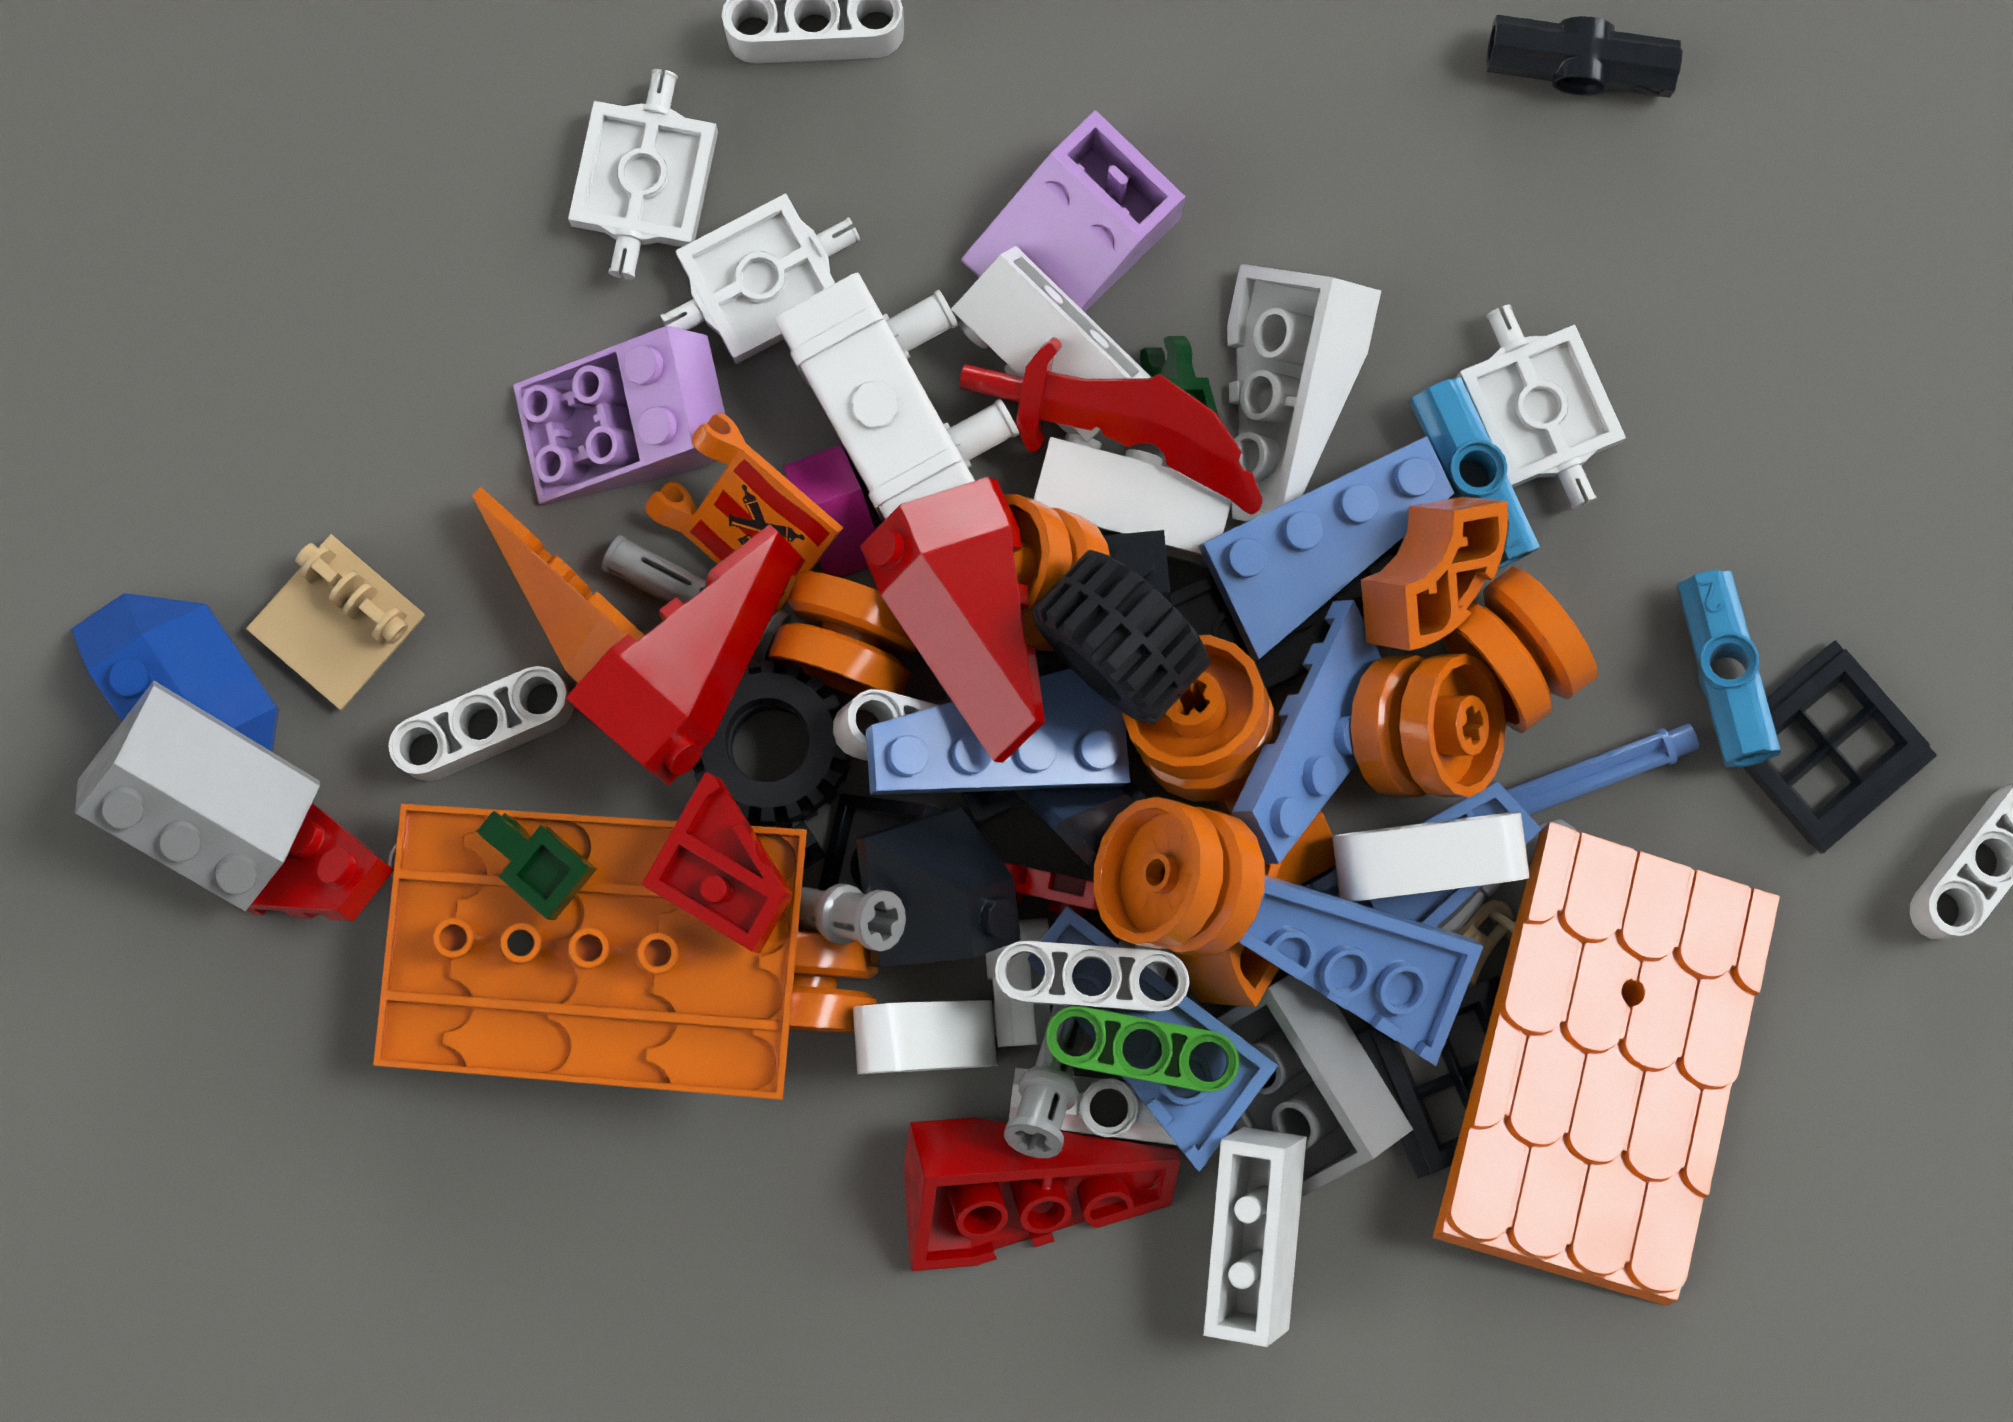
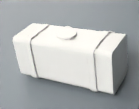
(874, 398)

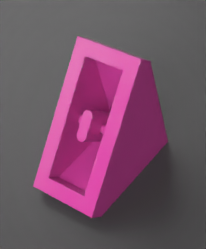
(835, 489)

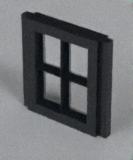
(1866, 789)
(1422, 1143)

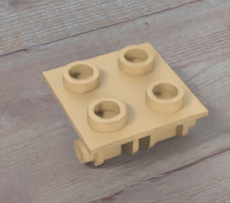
(335, 621)

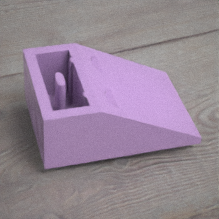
(1084, 213)
(619, 415)

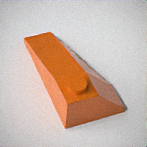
(573, 618)

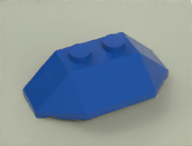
(183, 650)

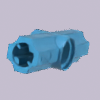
(1459, 437)
(1738, 704)

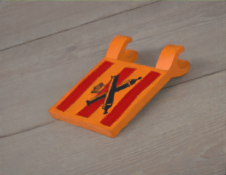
(743, 504)

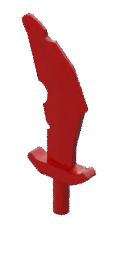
(1128, 413)

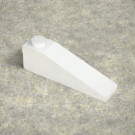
(1295, 364)

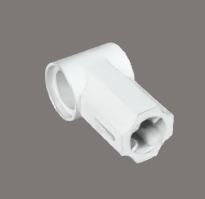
(1017, 1021)

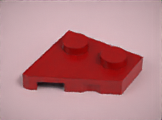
(720, 869)
(323, 873)
(1059, 888)

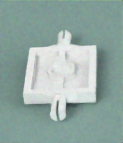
(643, 174)
(754, 273)
(1543, 405)

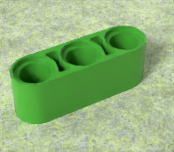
(1175, 1043)

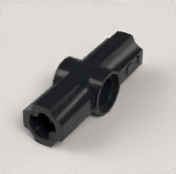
(1584, 56)

